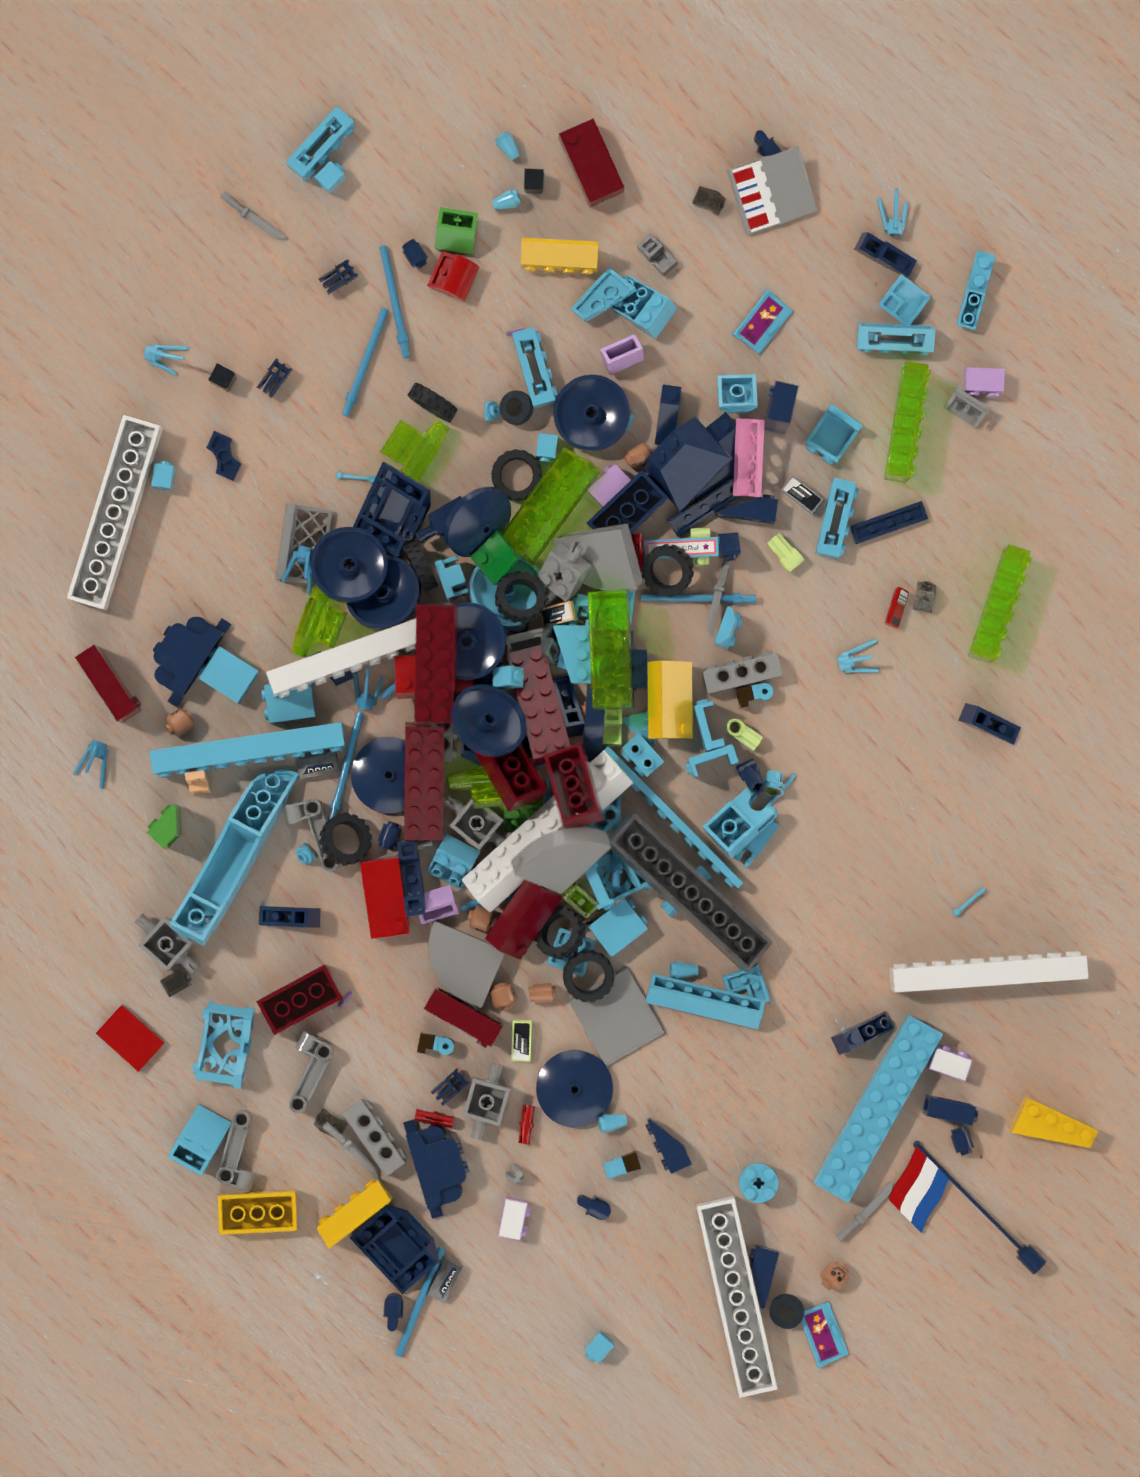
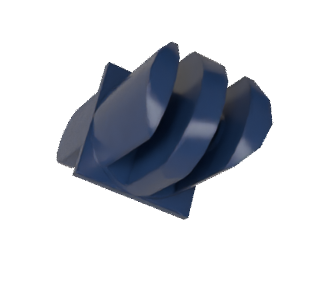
(765, 145)
(339, 276)
(274, 377)
(451, 1086)
(595, 1207)
(393, 1310)

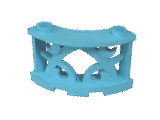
(605, 893)
(238, 1068)

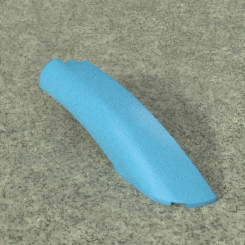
(233, 855)

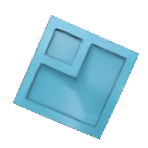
(904, 300)
(562, 937)

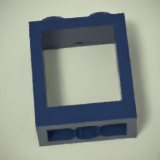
(950, 1110)

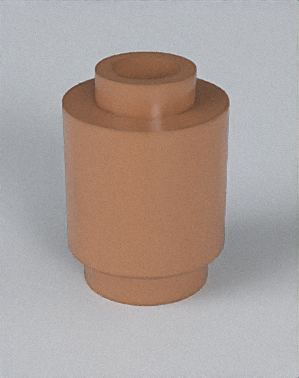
(638, 455)
(542, 993)

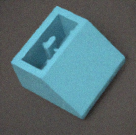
(453, 861)

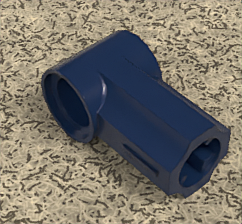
(751, 775)

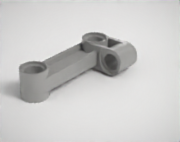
(299, 812)
(310, 1045)
(232, 1153)

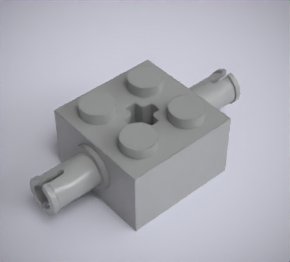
(564, 572)
(464, 826)
(154, 944)
(475, 1107)

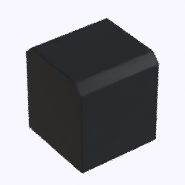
(533, 181)
(222, 377)

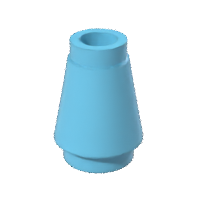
(508, 145)
(507, 200)
(682, 970)
(611, 1122)

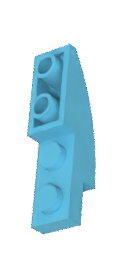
(975, 290)

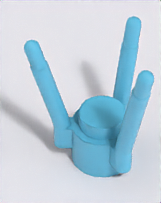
(894, 226)
(155, 354)
(846, 662)

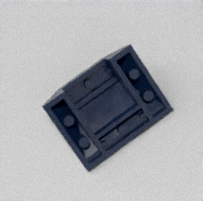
(686, 462)
(394, 509)
(397, 1246)

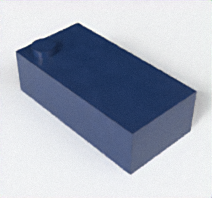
(780, 407)
(631, 505)

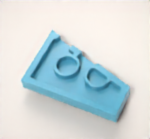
(602, 295)
(575, 649)

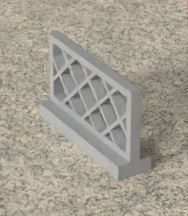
(288, 537)

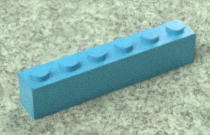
(705, 1001)

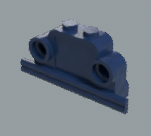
(184, 654)
(437, 1165)

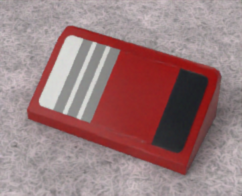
(896, 607)

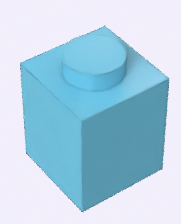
(330, 176)
(546, 447)
(163, 476)
(508, 677)
(598, 1347)

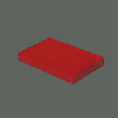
(130, 1038)

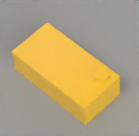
(670, 700)
(257, 1212)

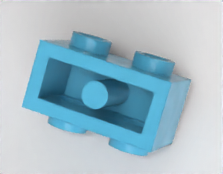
(644, 753)

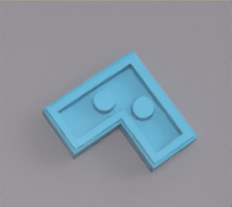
(751, 981)

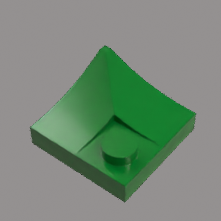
(495, 557)

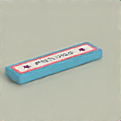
(693, 546)

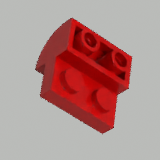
(453, 275)

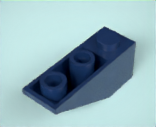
(862, 1033)
(672, 1150)

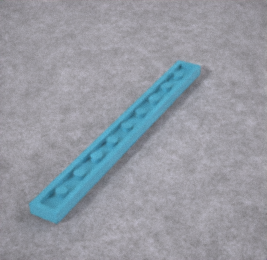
(677, 824)

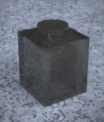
(176, 982)

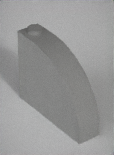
(611, 557)
(560, 857)
(463, 963)

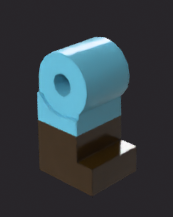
(759, 691)
(435, 1042)
(621, 1165)

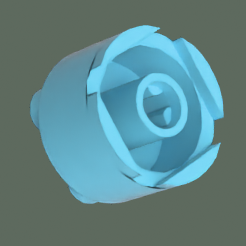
(767, 1188)

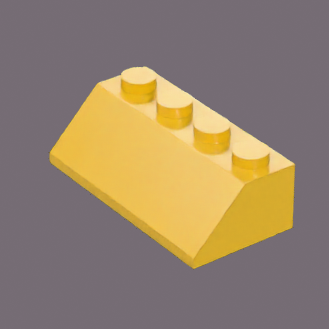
(559, 255)
(353, 1213)

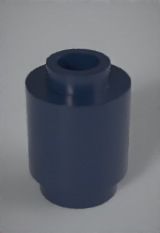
(415, 254)
(389, 835)
(962, 1140)

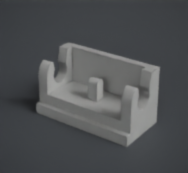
(966, 407)
(524, 640)

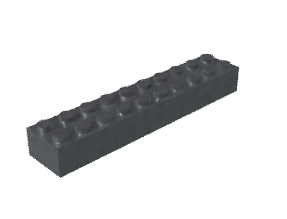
(688, 892)

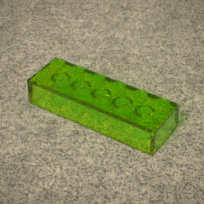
(906, 422)
(549, 505)
(999, 603)
(610, 650)

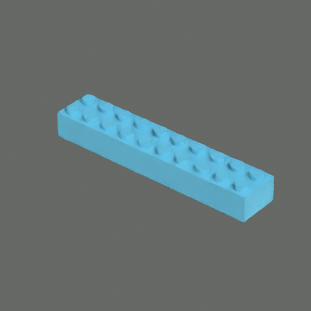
(248, 748)
(877, 1108)

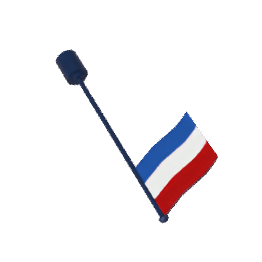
(922, 1188)

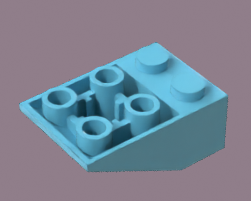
(645, 308)
(199, 1140)

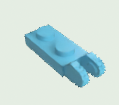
(758, 843)

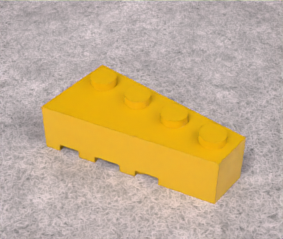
(1045, 1123)

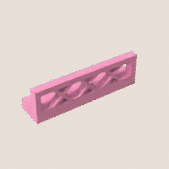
(747, 457)

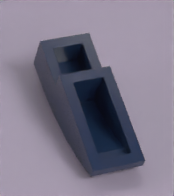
(885, 254)

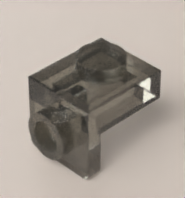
(709, 200)
(924, 597)
(325, 1116)

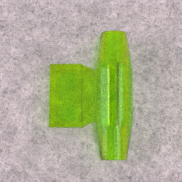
(413, 450)
(317, 623)
(476, 781)

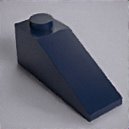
(667, 412)
(758, 510)
(569, 706)
(989, 723)
(289, 916)
(763, 1267)

